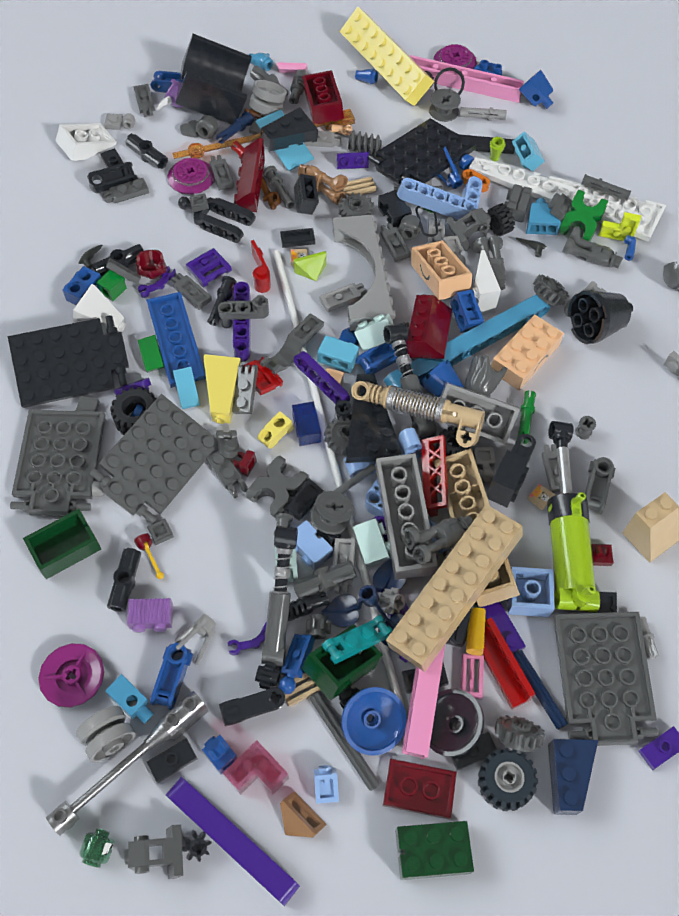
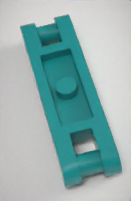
(357, 639)

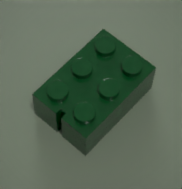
(62, 544)
(338, 677)
(434, 850)

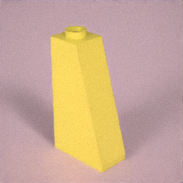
(221, 385)

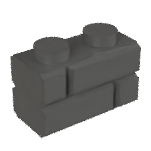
(518, 201)

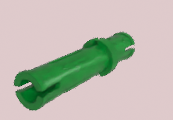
(527, 410)

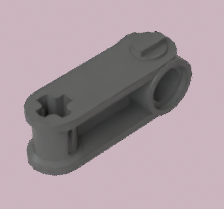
(599, 483)

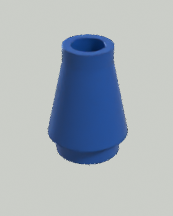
(369, 75)

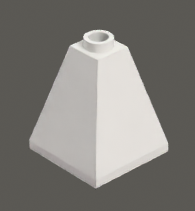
(96, 305)

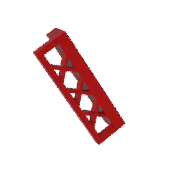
(430, 473)
(505, 667)

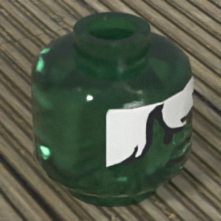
(96, 848)

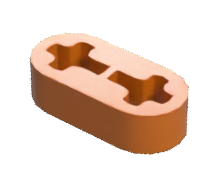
(466, 174)

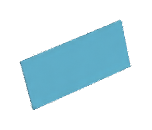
(291, 156)

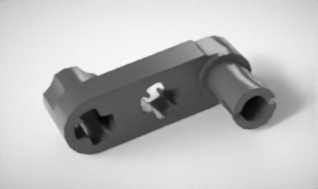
(254, 309)

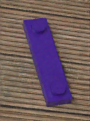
(504, 625)

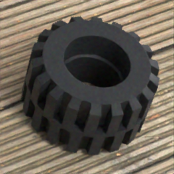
(125, 405)

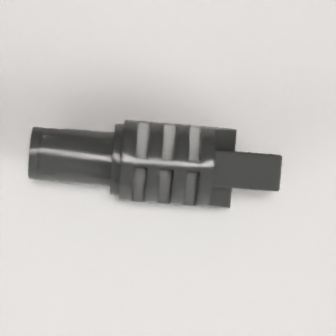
(297, 86)

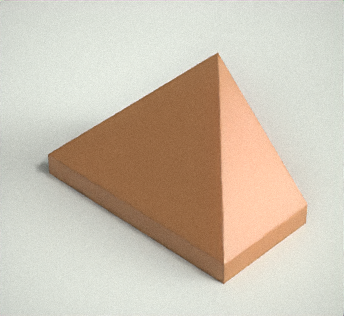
(299, 817)

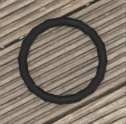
(450, 69)

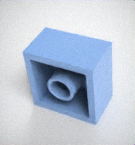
(535, 591)

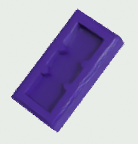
(661, 748)

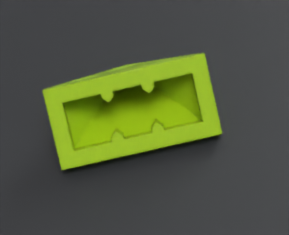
(311, 265)

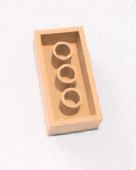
(441, 269)
(527, 351)

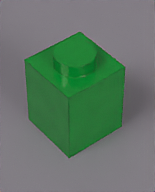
(111, 285)

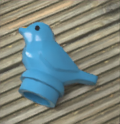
(262, 60)

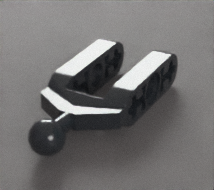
(216, 225)

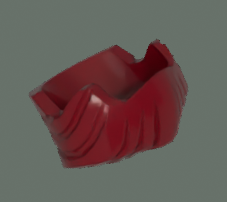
(150, 264)

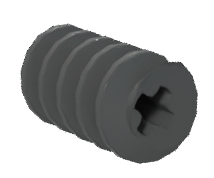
(364, 142)

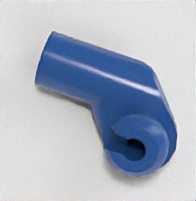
(631, 241)

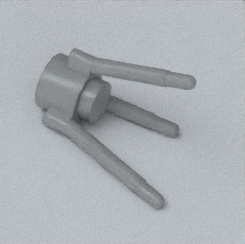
(201, 626)

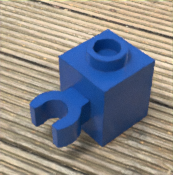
(219, 753)

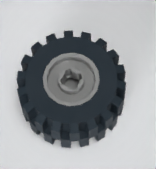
(507, 779)

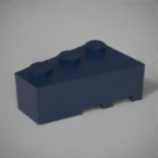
(570, 773)

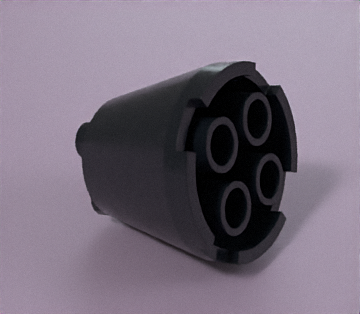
(598, 315)

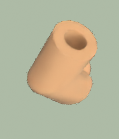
(341, 129)

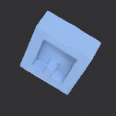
(326, 784)

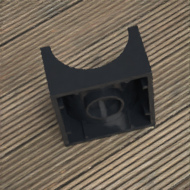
(213, 79)

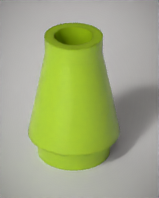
(497, 145)

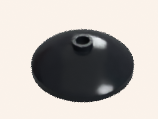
(456, 707)

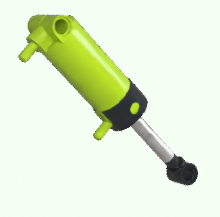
(570, 534)

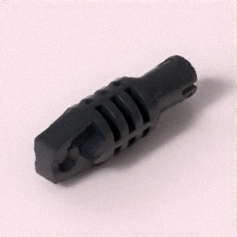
(306, 605)

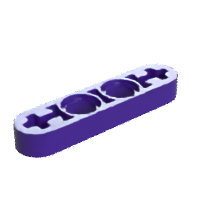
(308, 364)

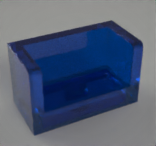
(306, 423)

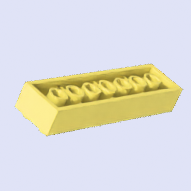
(386, 56)

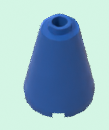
(439, 376)

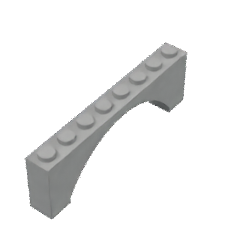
(361, 235)

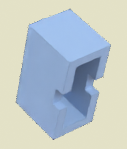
(310, 548)

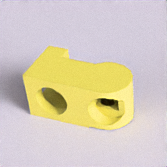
(275, 430)

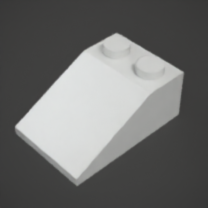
(83, 140)
(486, 286)

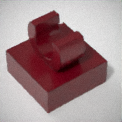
(247, 463)
(602, 554)

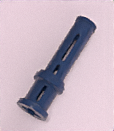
(238, 125)

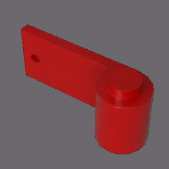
(261, 274)

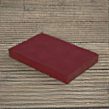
(420, 789)

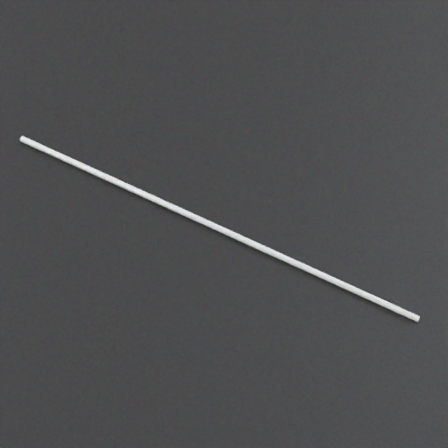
(338, 479)

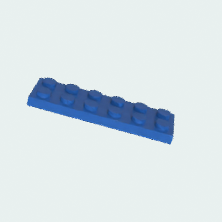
(175, 336)

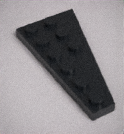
(370, 429)

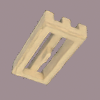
(360, 186)
(303, 696)

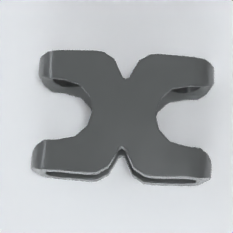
(276, 486)

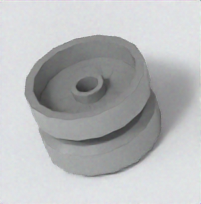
(267, 97)
(105, 733)

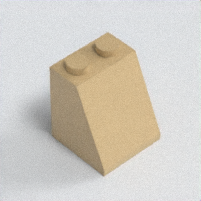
(654, 527)

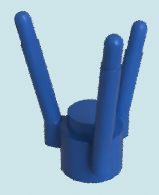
(454, 179)

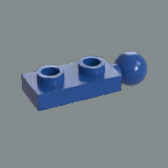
(297, 654)

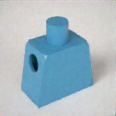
(541, 220)
(122, 693)

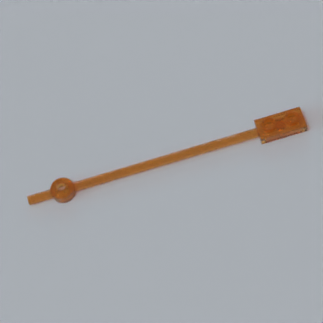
(197, 150)

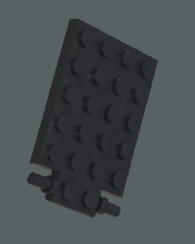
(421, 153)
(67, 361)

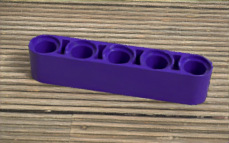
(242, 327)

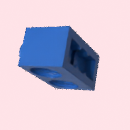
(79, 284)
(466, 310)

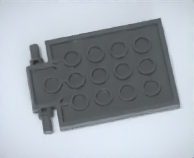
(155, 459)
(57, 461)
(605, 676)

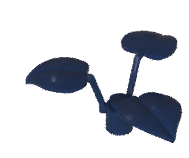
(343, 608)

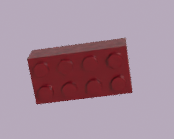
(323, 97)

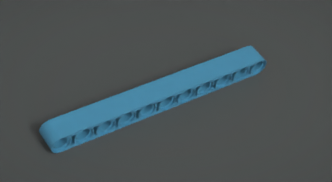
(477, 338)

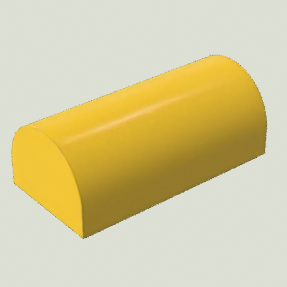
(476, 632)

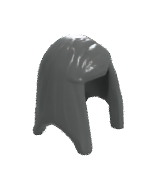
(482, 376)

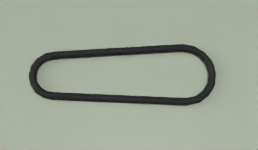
(436, 225)

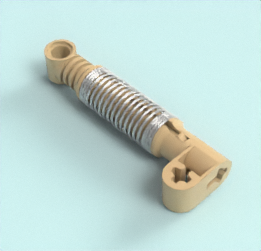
(429, 408)

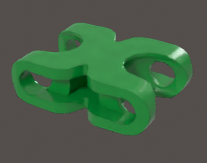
(583, 216)

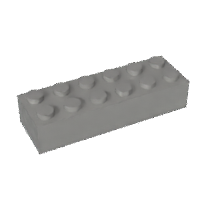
(403, 508)

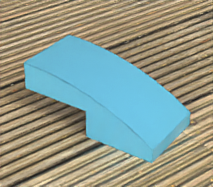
(186, 388)

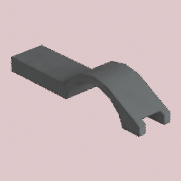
(294, 343)

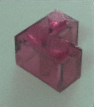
(253, 765)

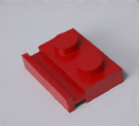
(266, 379)

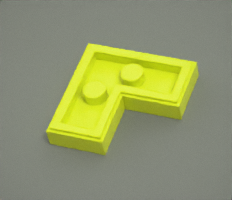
(619, 231)

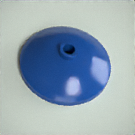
(383, 730)

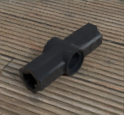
(146, 151)
(123, 257)
(121, 590)

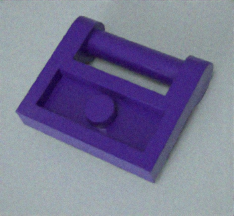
(205, 263)

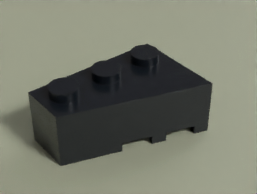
(289, 130)

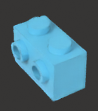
(528, 151)
(337, 354)

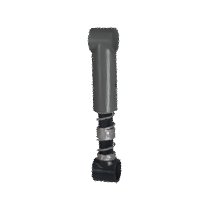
(396, 336)
(279, 599)

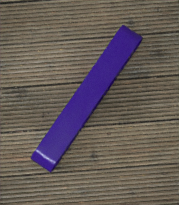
(233, 841)

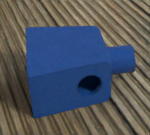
(538, 90)

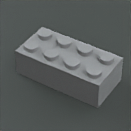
(498, 414)

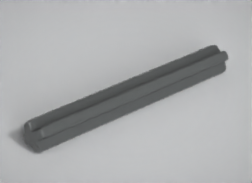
(336, 729)

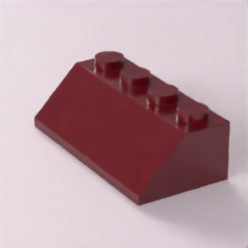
(250, 176)
(429, 328)

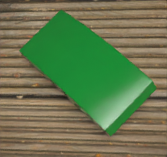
(150, 353)

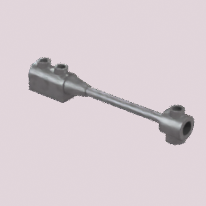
(169, 726)

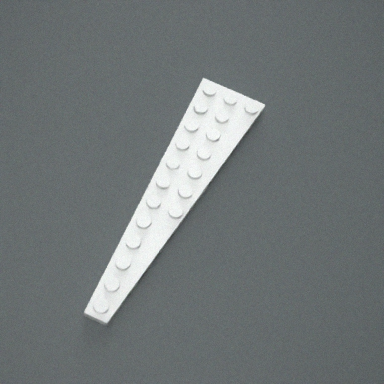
(547, 187)

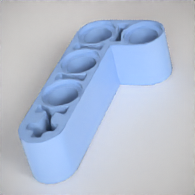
(408, 443)

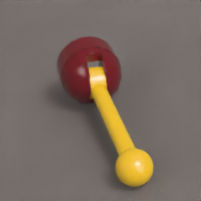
(143, 543)

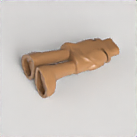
(336, 184)

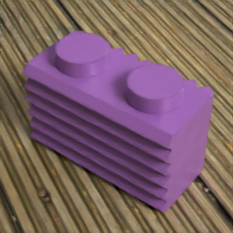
(150, 614)

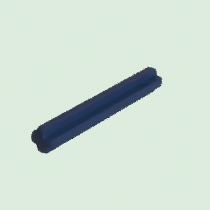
(540, 691)

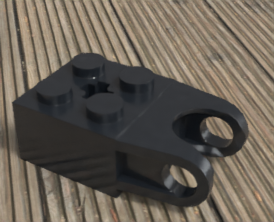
(511, 472)

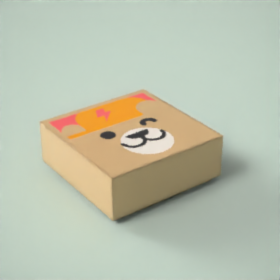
(297, 253)
(540, 496)

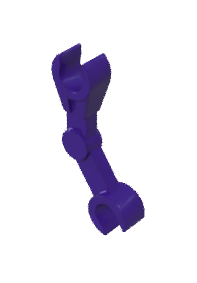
(158, 285)
(254, 643)

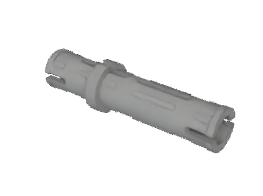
(480, 113)

